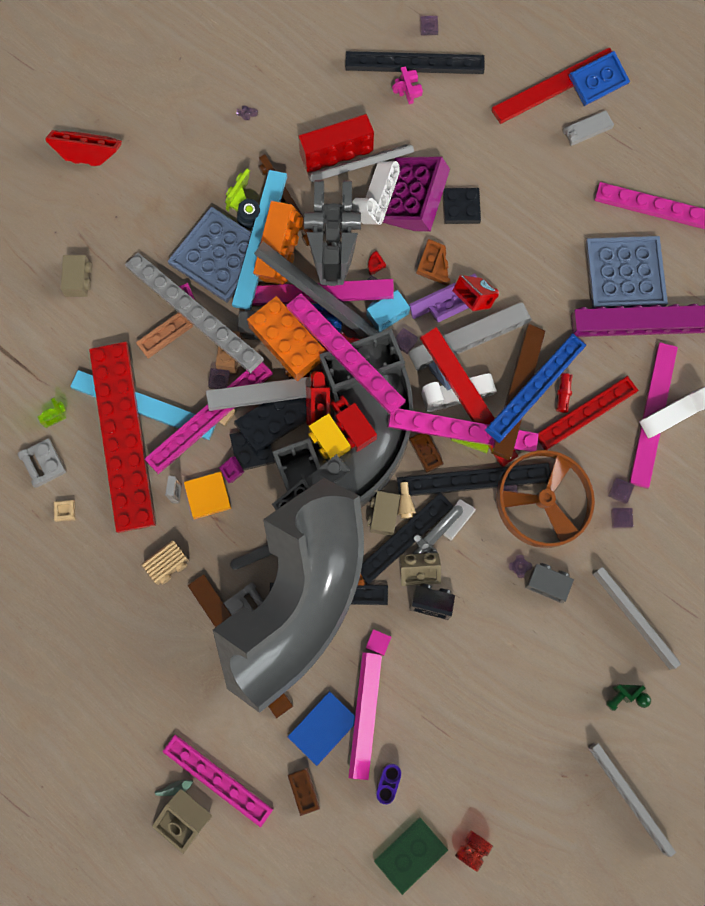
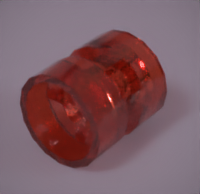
(473, 858)

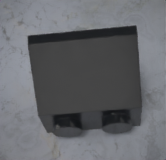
(432, 601)

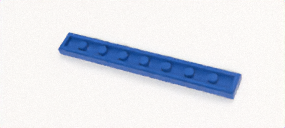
(535, 388)

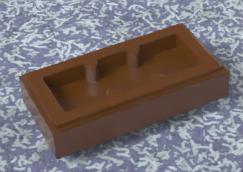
(426, 452)
(303, 791)

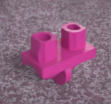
(405, 85)

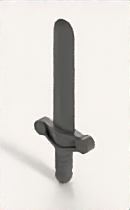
(427, 543)
(250, 557)

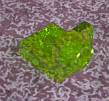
(52, 416)

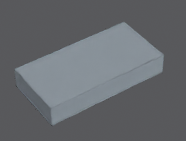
(173, 489)

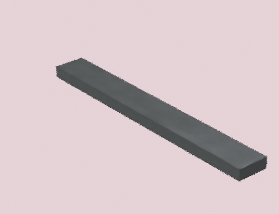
(315, 291)

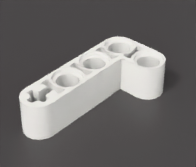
(379, 193)
(437, 397)
(674, 413)

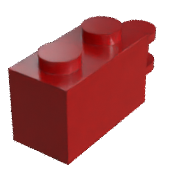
(317, 398)
(353, 424)

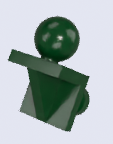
(629, 694)

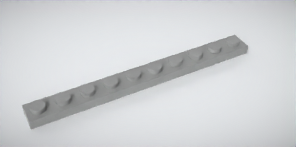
(194, 313)

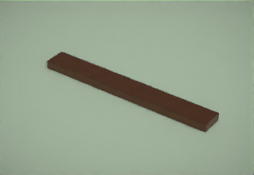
(522, 374)
(219, 613)

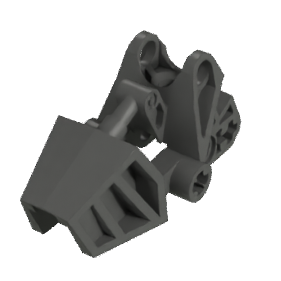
(332, 257)

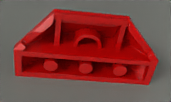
(83, 147)

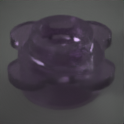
(520, 572)

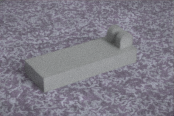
(588, 128)

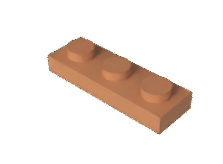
(164, 335)

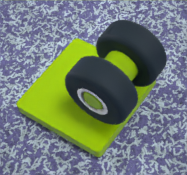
(247, 208)

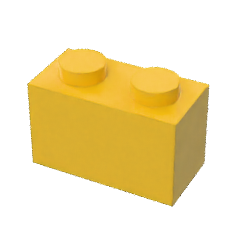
(328, 437)

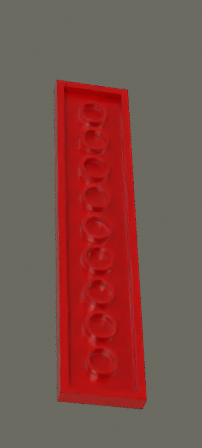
(122, 437)

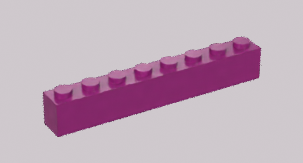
(638, 320)

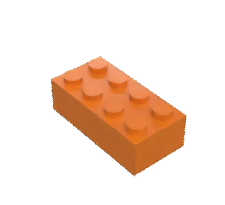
(281, 235)
(286, 338)

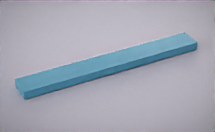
(248, 281)
(146, 405)

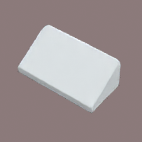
(468, 511)

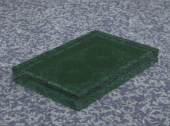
(410, 855)

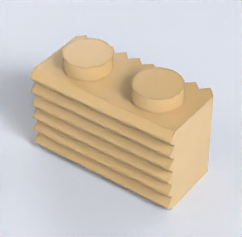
(165, 563)

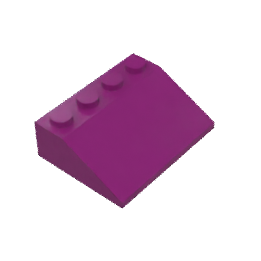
(417, 192)

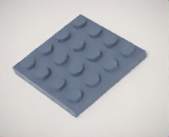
(213, 254)
(626, 272)

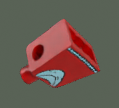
(475, 292)

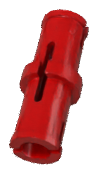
(564, 392)

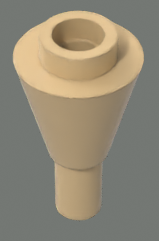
(406, 507)

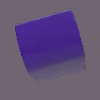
(391, 784)

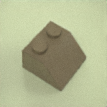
(181, 821)

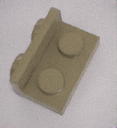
(420, 569)

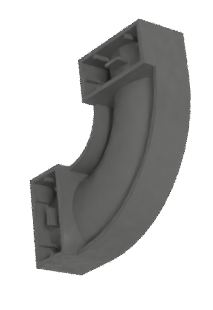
(377, 462)
(317, 576)

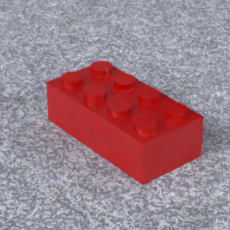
(336, 143)

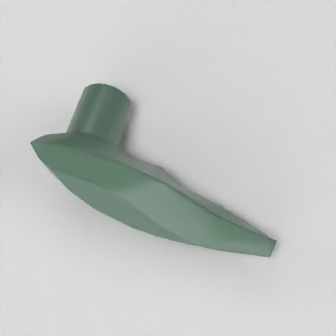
(174, 787)

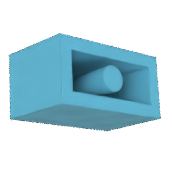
(387, 311)

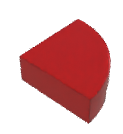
(375, 263)

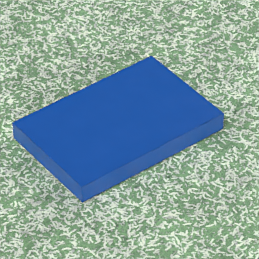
(599, 78)
(322, 728)

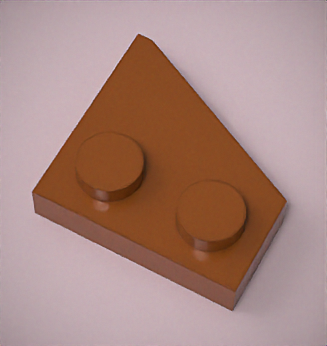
(434, 263)

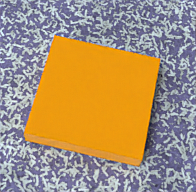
(207, 495)

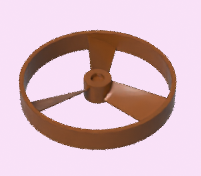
(546, 500)

